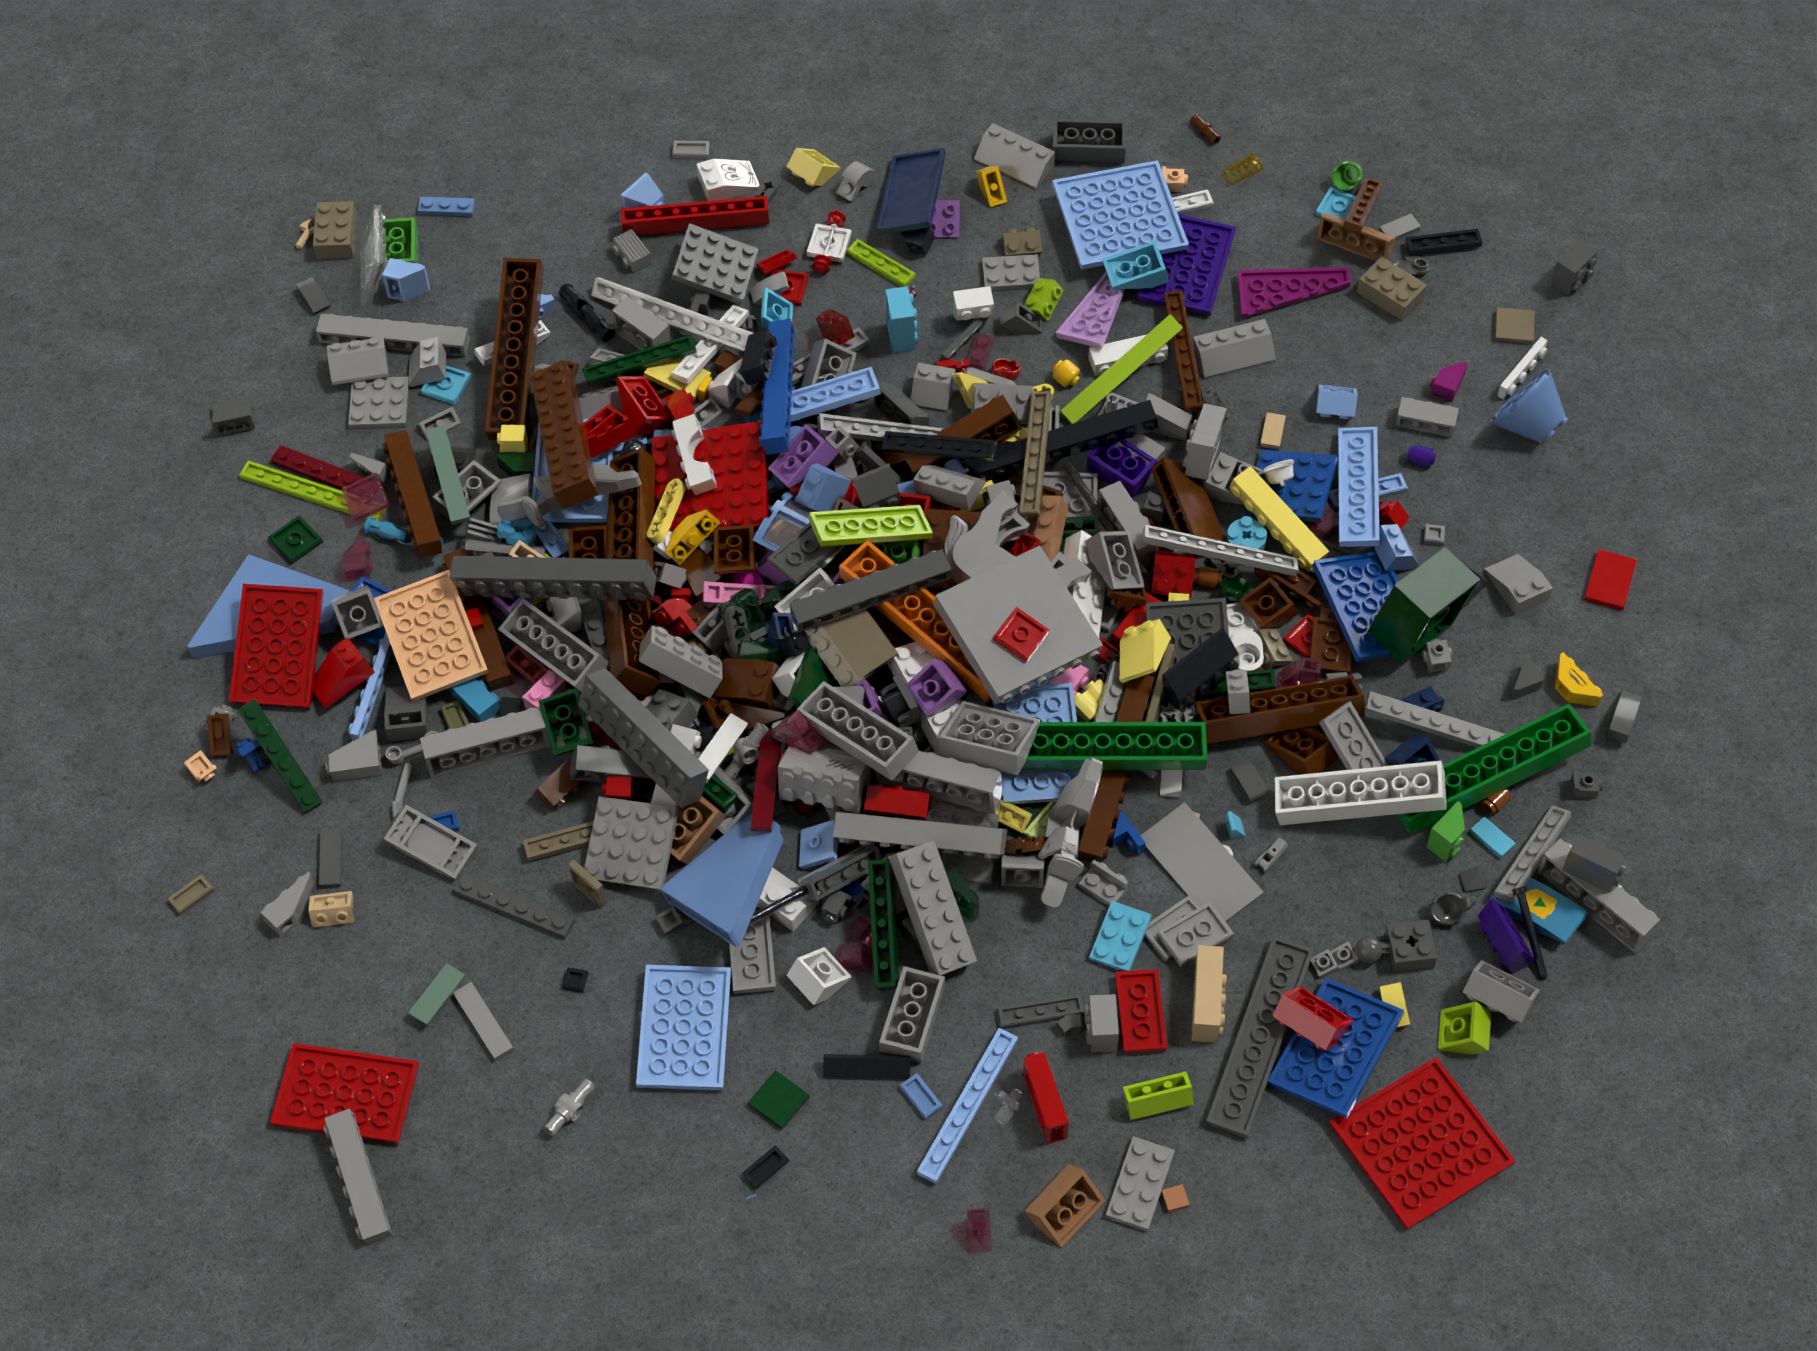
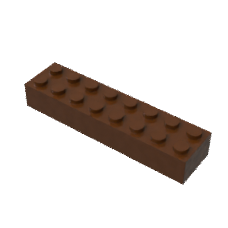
(632, 510)
(1279, 709)

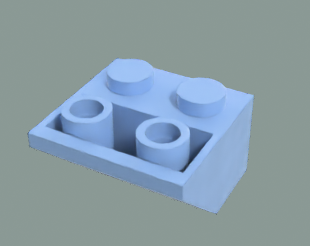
(405, 280)

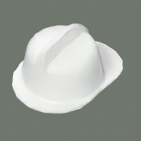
(1280, 472)
(1249, 648)

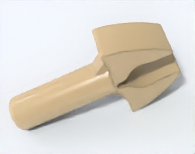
(307, 233)

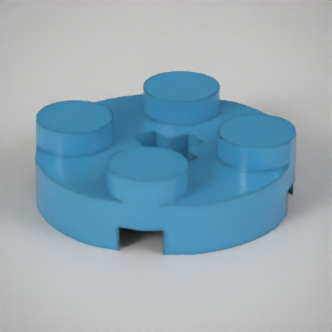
(516, 530)

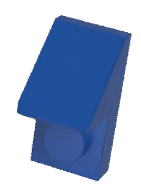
(1126, 832)

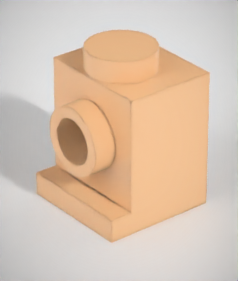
(1175, 179)

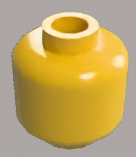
(1066, 373)

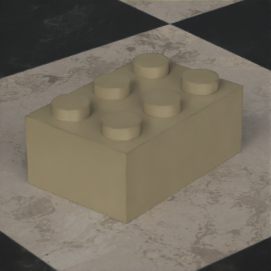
(335, 230)
(1391, 288)

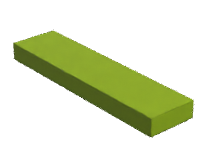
(881, 263)

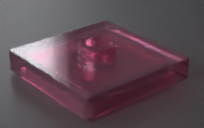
(365, 497)

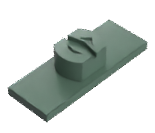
(437, 994)

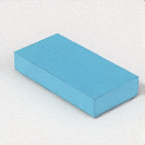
(1492, 837)

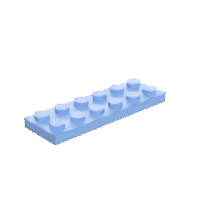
(834, 393)

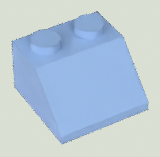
(1336, 401)

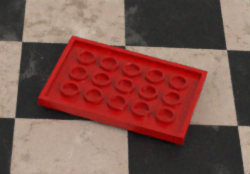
(276, 645)
(333, 1080)

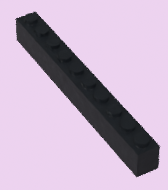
(1070, 440)

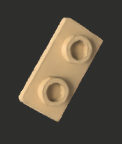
(331, 909)

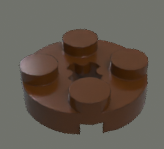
(1026, 844)

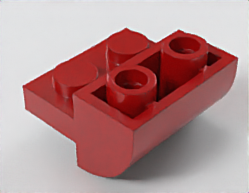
(674, 613)

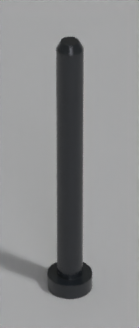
(1520, 892)

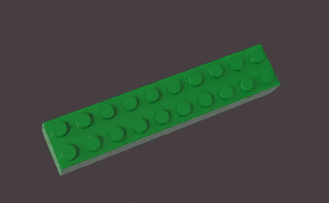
(1119, 745)
(1507, 762)

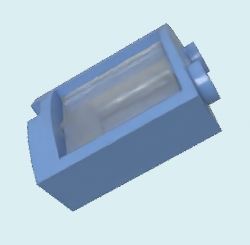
(786, 520)

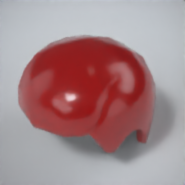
(1006, 369)

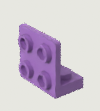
(946, 219)

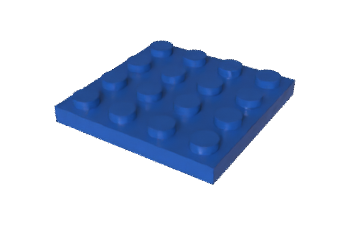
(1310, 486)

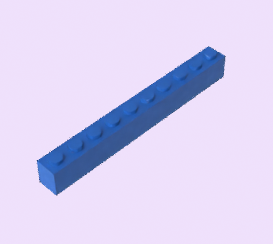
(778, 391)

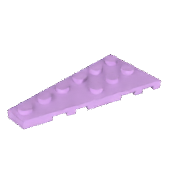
(1093, 316)

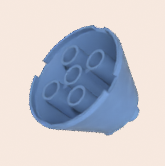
(1533, 409)

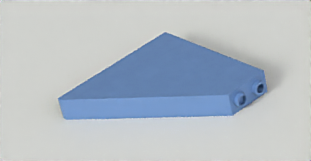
(220, 626)
(726, 880)

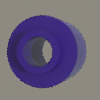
(1421, 456)

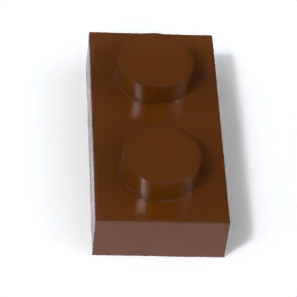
(219, 734)

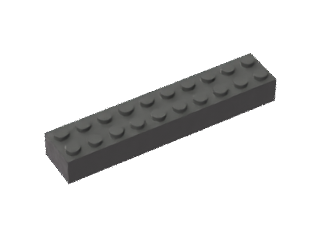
(553, 577)

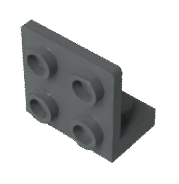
(232, 416)

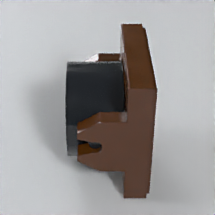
(1124, 599)

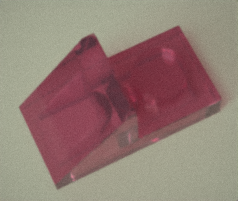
(861, 931)

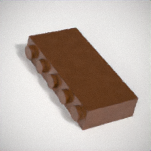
(1186, 501)

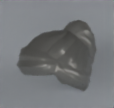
(1450, 907)

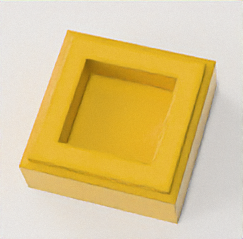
(703, 388)

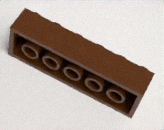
(989, 422)
(626, 627)

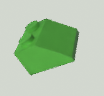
(1447, 834)

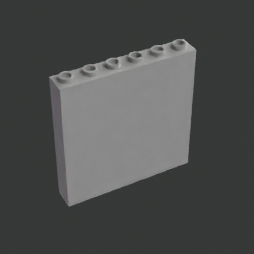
(982, 605)

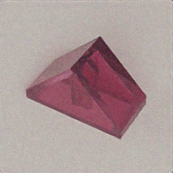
(856, 957)
(979, 1229)

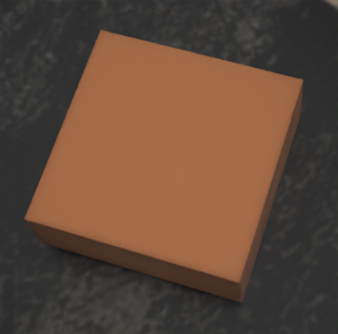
(1175, 1198)

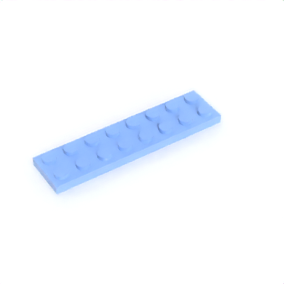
(1358, 487)

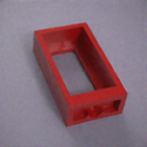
(1045, 1098)

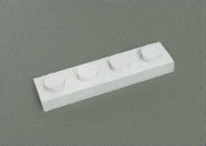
(1520, 371)

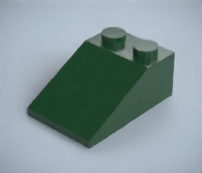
(565, 722)

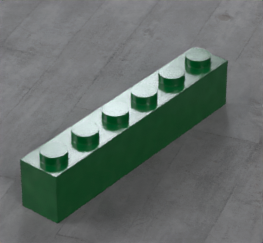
(883, 924)

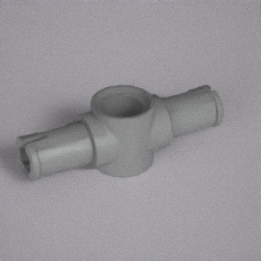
(746, 750)
(569, 1107)

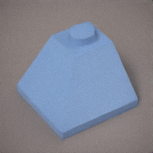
(642, 194)

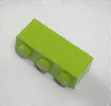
(1158, 1095)

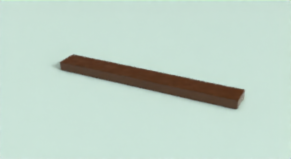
(1184, 353)

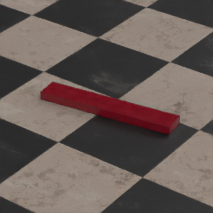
(766, 784)

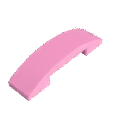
(720, 592)

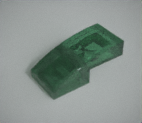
(774, 596)

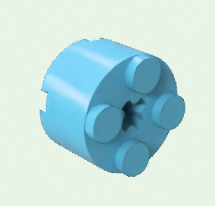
(1247, 533)

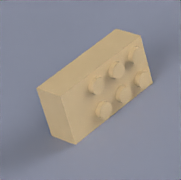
(1208, 994)

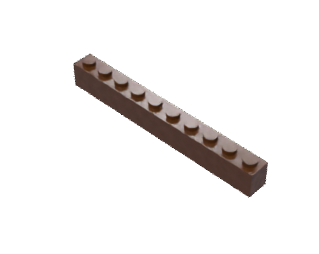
(1110, 794)

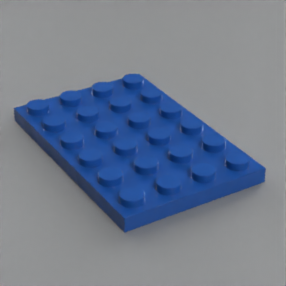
(1356, 593)
(1338, 1075)

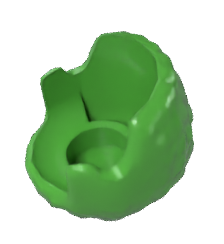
(1347, 176)

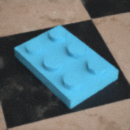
(1120, 936)

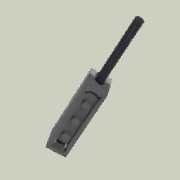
(828, 878)

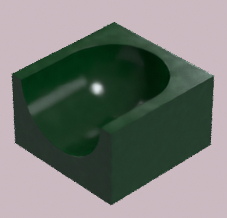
(1423, 605)

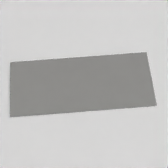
(1200, 862)

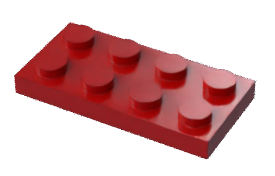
(1141, 1011)

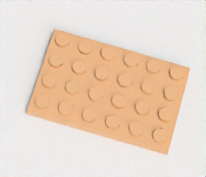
(430, 635)

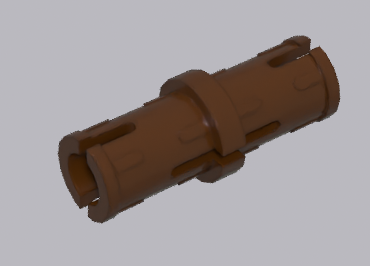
(1205, 129)

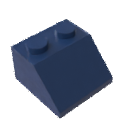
(1414, 750)

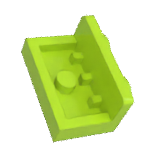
(1044, 297)

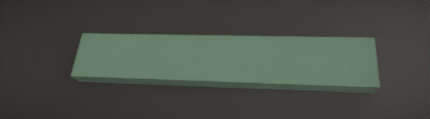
(448, 475)

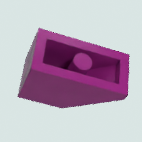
(1448, 381)

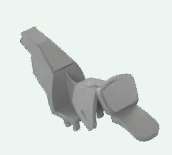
(606, 479)
(1063, 831)

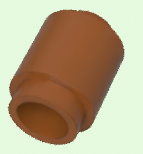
(1207, 577)
(1496, 802)

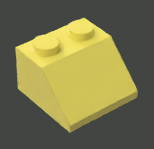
(812, 166)

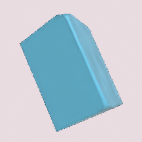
(1234, 826)

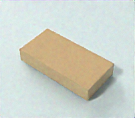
(1272, 431)

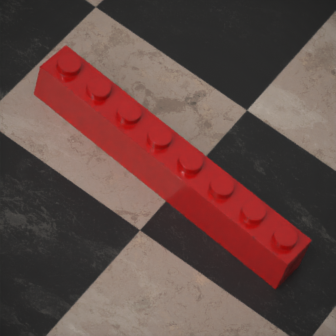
(704, 214)

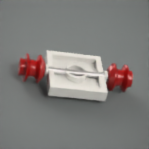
(829, 242)

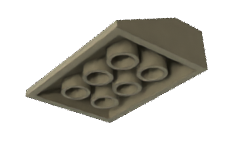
(851, 647)

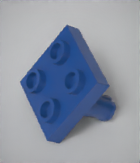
(247, 747)

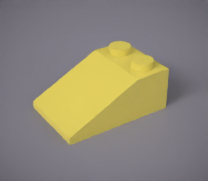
(1142, 649)

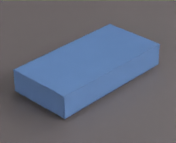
(921, 1096)

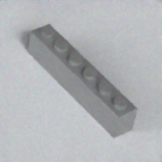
(358, 1177)

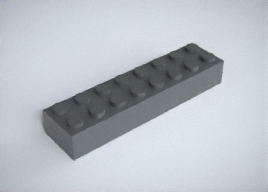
(643, 737)

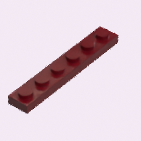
(314, 468)

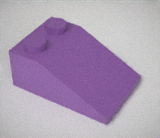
(804, 450)

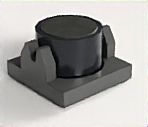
(900, 704)

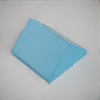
(774, 308)

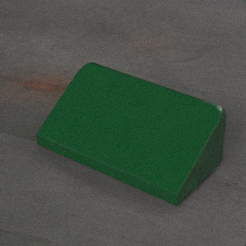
(719, 794)

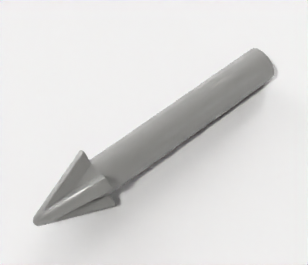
(397, 803)

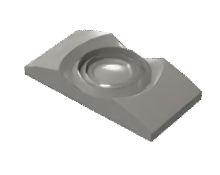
(430, 842)

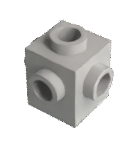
(1437, 655)

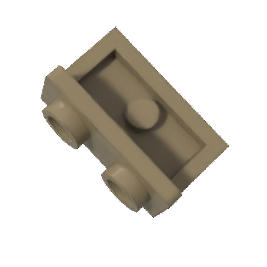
(1022, 242)
(1274, 649)

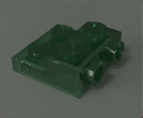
(748, 601)
(966, 899)

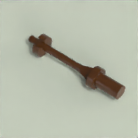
(724, 705)

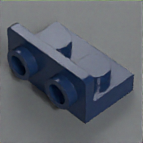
(1426, 699)

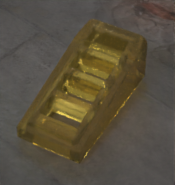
(1246, 160)

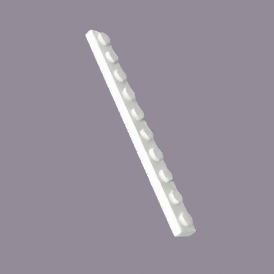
(674, 314)

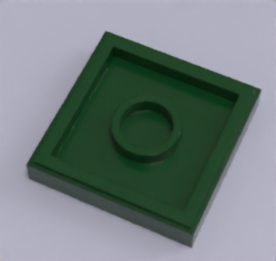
(295, 539)
(778, 1099)

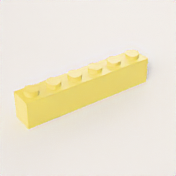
(1278, 518)

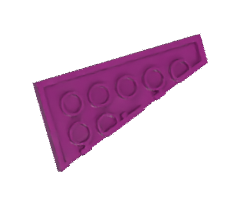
(1277, 288)

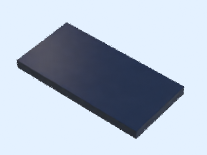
(911, 191)

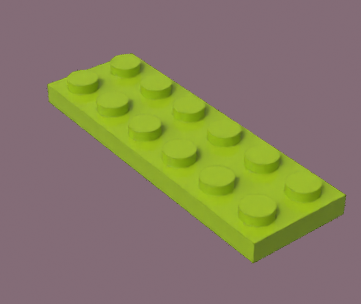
(870, 524)

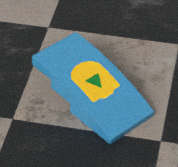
(1550, 911)

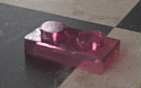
(980, 351)

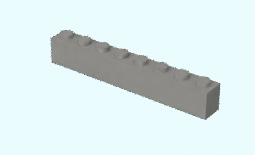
(396, 334)

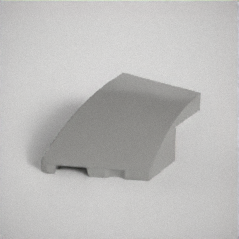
(509, 490)

